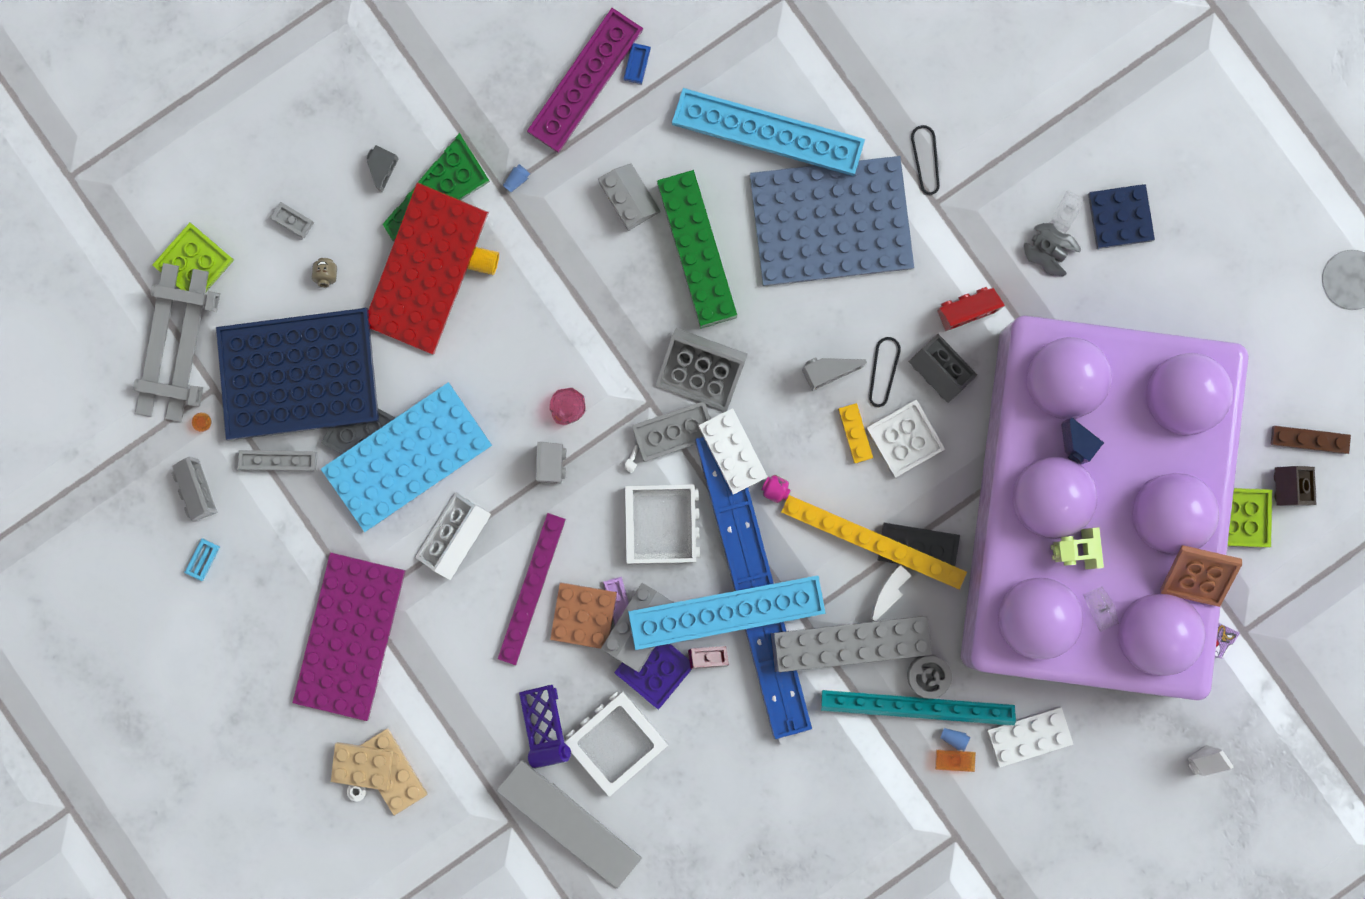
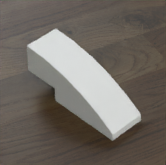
(889, 591)

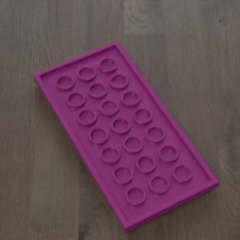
(349, 636)

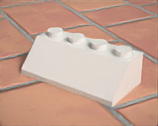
(452, 536)

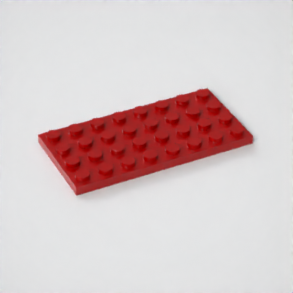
(426, 268)

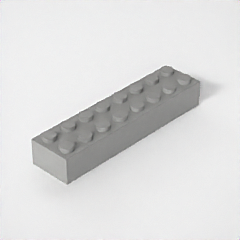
(851, 644)

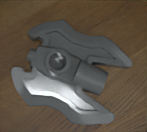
(1048, 248)

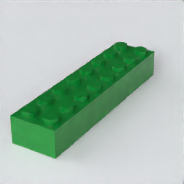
(697, 249)

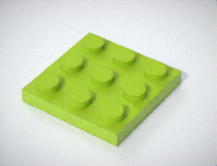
(194, 251)
(1251, 518)

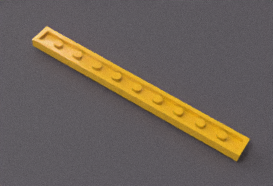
(874, 542)

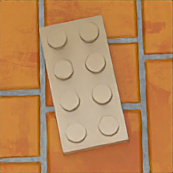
(404, 784)

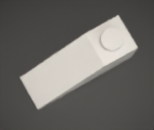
(1209, 761)

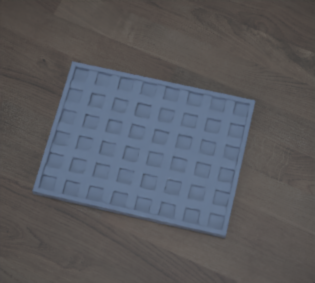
(831, 223)

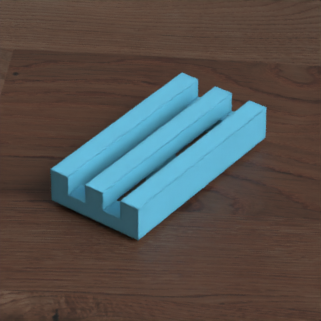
(209, 562)

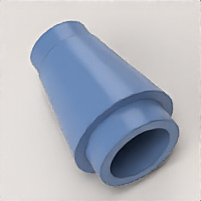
(516, 178)
(955, 738)

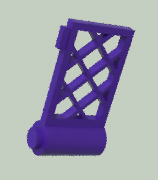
(548, 752)

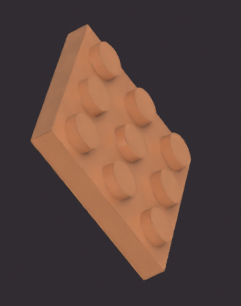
(1201, 575)
(583, 615)

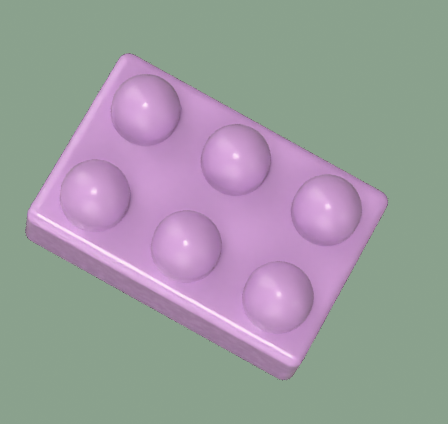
(1155, 484)

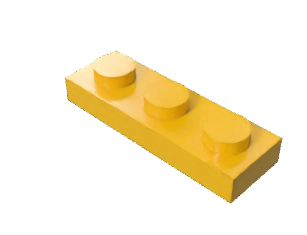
(855, 433)

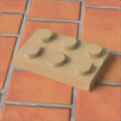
(361, 766)

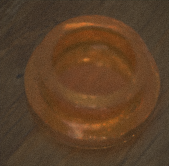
(201, 422)

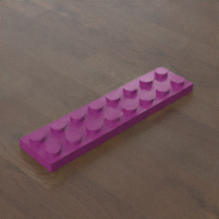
(585, 80)

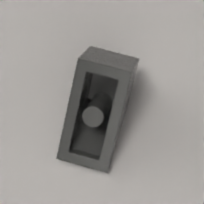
(381, 165)

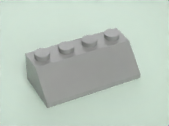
(620, 641)

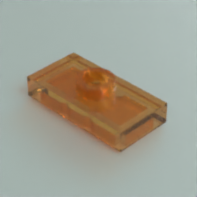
(955, 760)

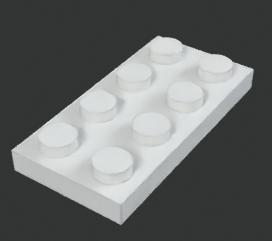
(732, 451)
(1030, 737)

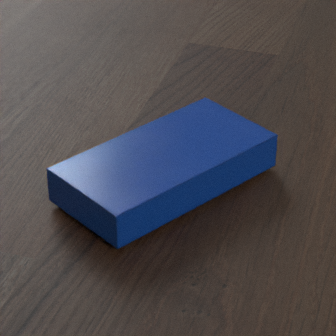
(637, 63)

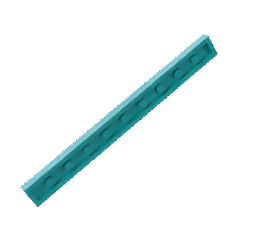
(918, 707)

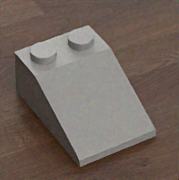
(829, 369)

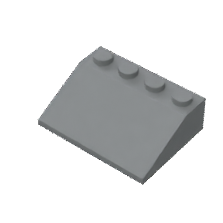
(701, 369)

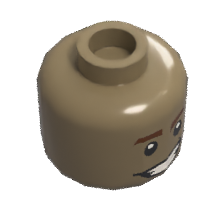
(324, 272)

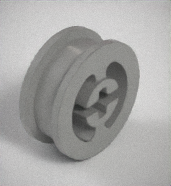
(942, 684)

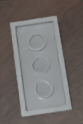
(670, 431)

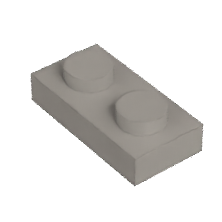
(292, 220)

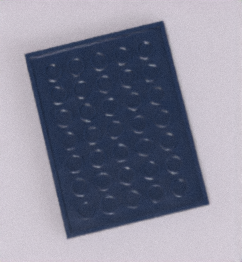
(297, 374)

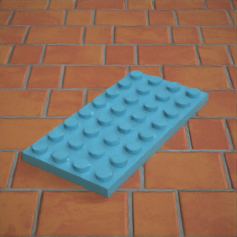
(406, 457)

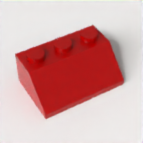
(970, 308)

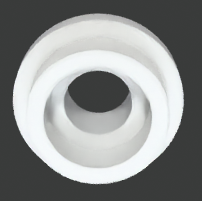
(351, 796)

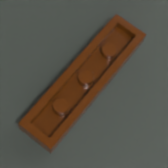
(1310, 439)

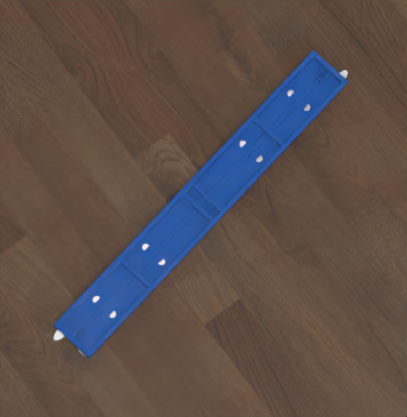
(750, 569)

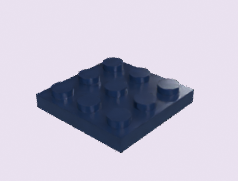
(1121, 216)

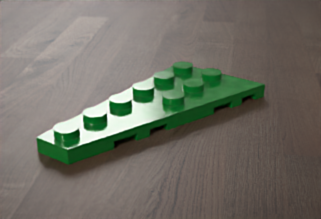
(453, 174)

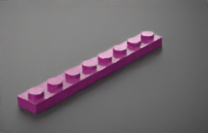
(531, 589)

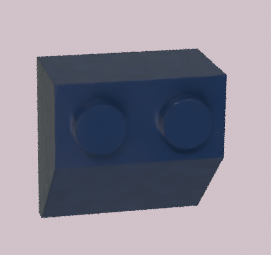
(1079, 442)

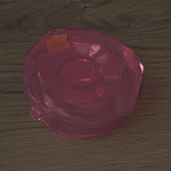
(567, 406)

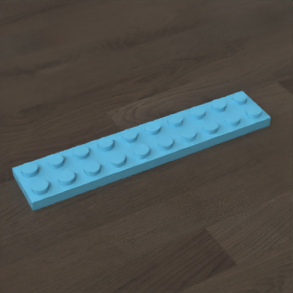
(768, 132)
(726, 612)

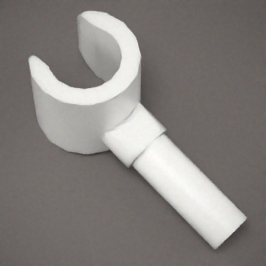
(630, 465)

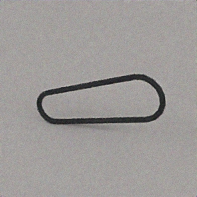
(935, 156)
(874, 370)

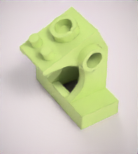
(1067, 549)

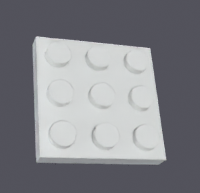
(905, 438)

